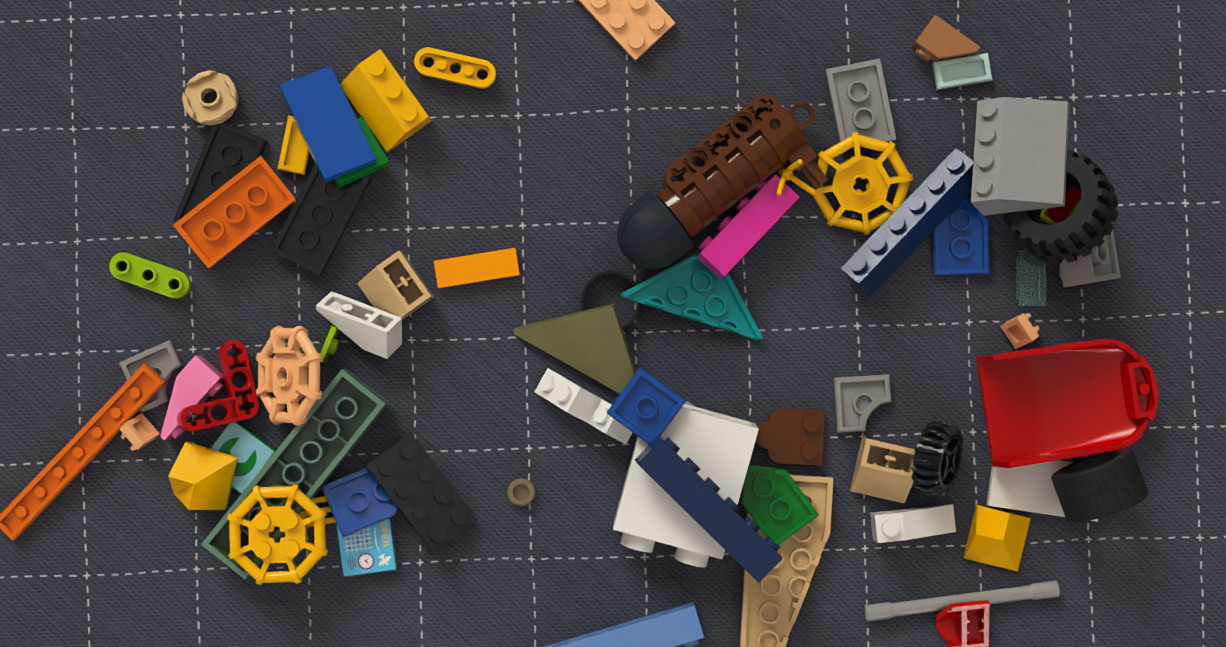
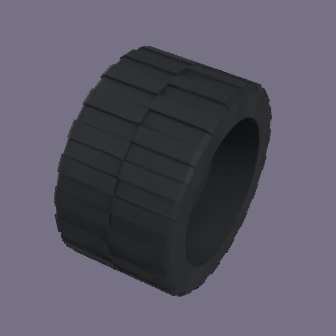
(1100, 485)

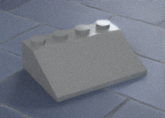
(1020, 155)

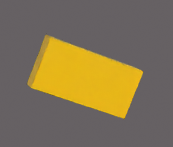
(294, 151)

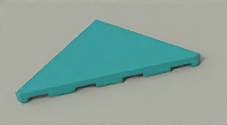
(698, 295)

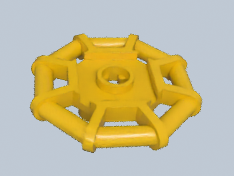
(861, 167)
(289, 546)

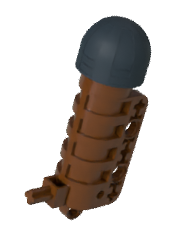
(660, 227)

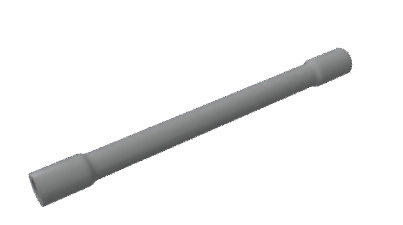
(889, 610)

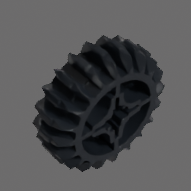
(937, 458)

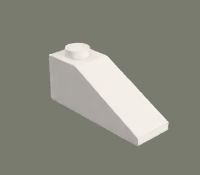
(365, 325)
(912, 523)

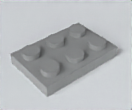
(860, 101)

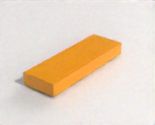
(476, 268)

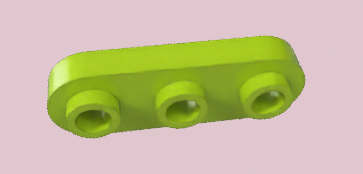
(161, 275)

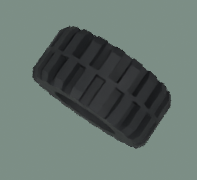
(1079, 231)

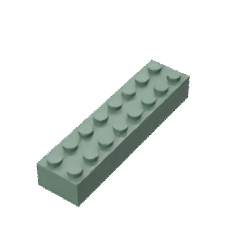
(307, 456)

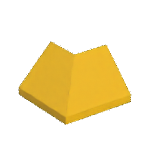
(203, 477)
(996, 538)

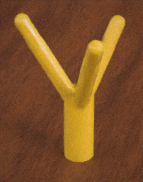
(787, 174)

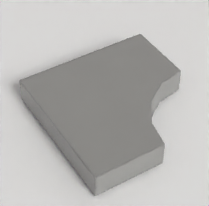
(163, 360)
(857, 399)

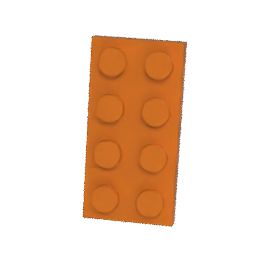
(234, 212)

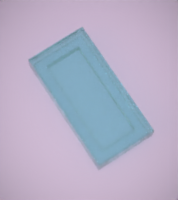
(1030, 280)

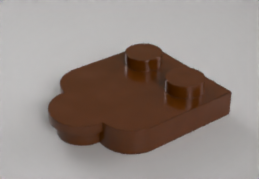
(793, 436)

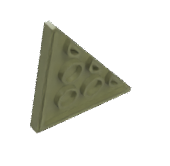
(588, 342)

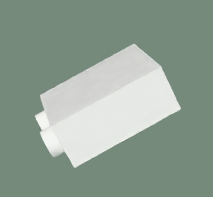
(649, 514)

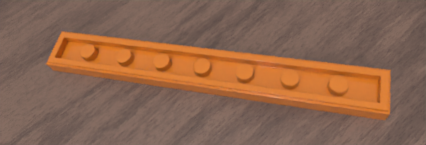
(80, 451)

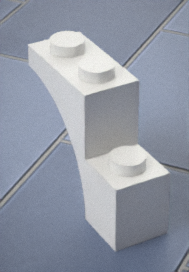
(581, 404)

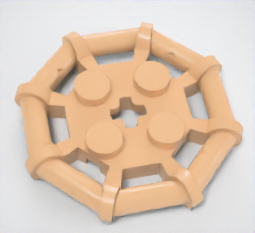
(297, 384)

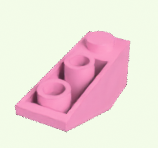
(191, 387)

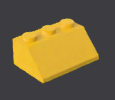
(384, 101)

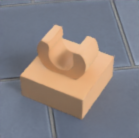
(1020, 330)
(139, 432)

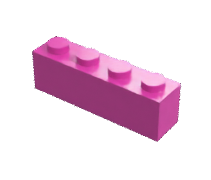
(747, 227)

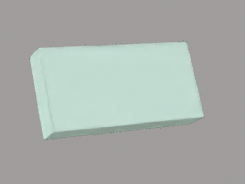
(962, 71)

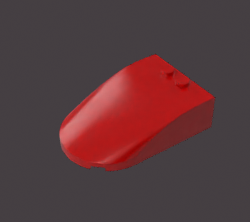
(1065, 401)

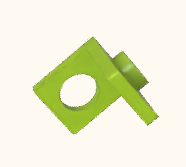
(330, 345)

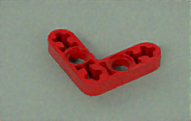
(230, 404)

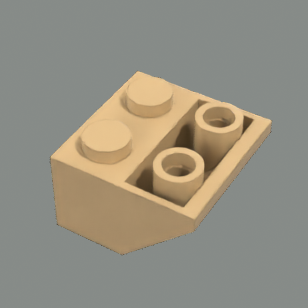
(395, 286)
(883, 470)

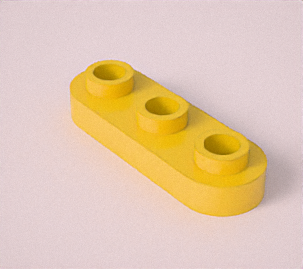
(445, 60)

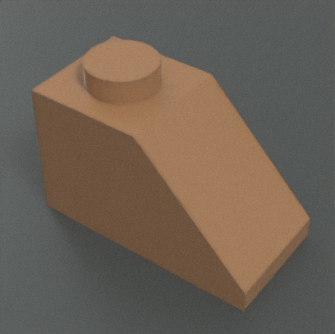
(942, 42)

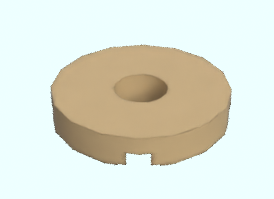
(214, 112)

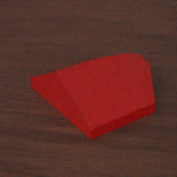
(965, 624)

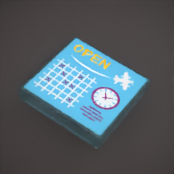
(368, 550)

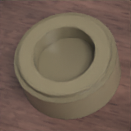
(521, 491)

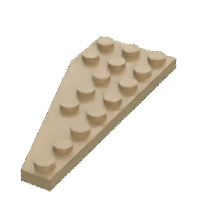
(775, 601)

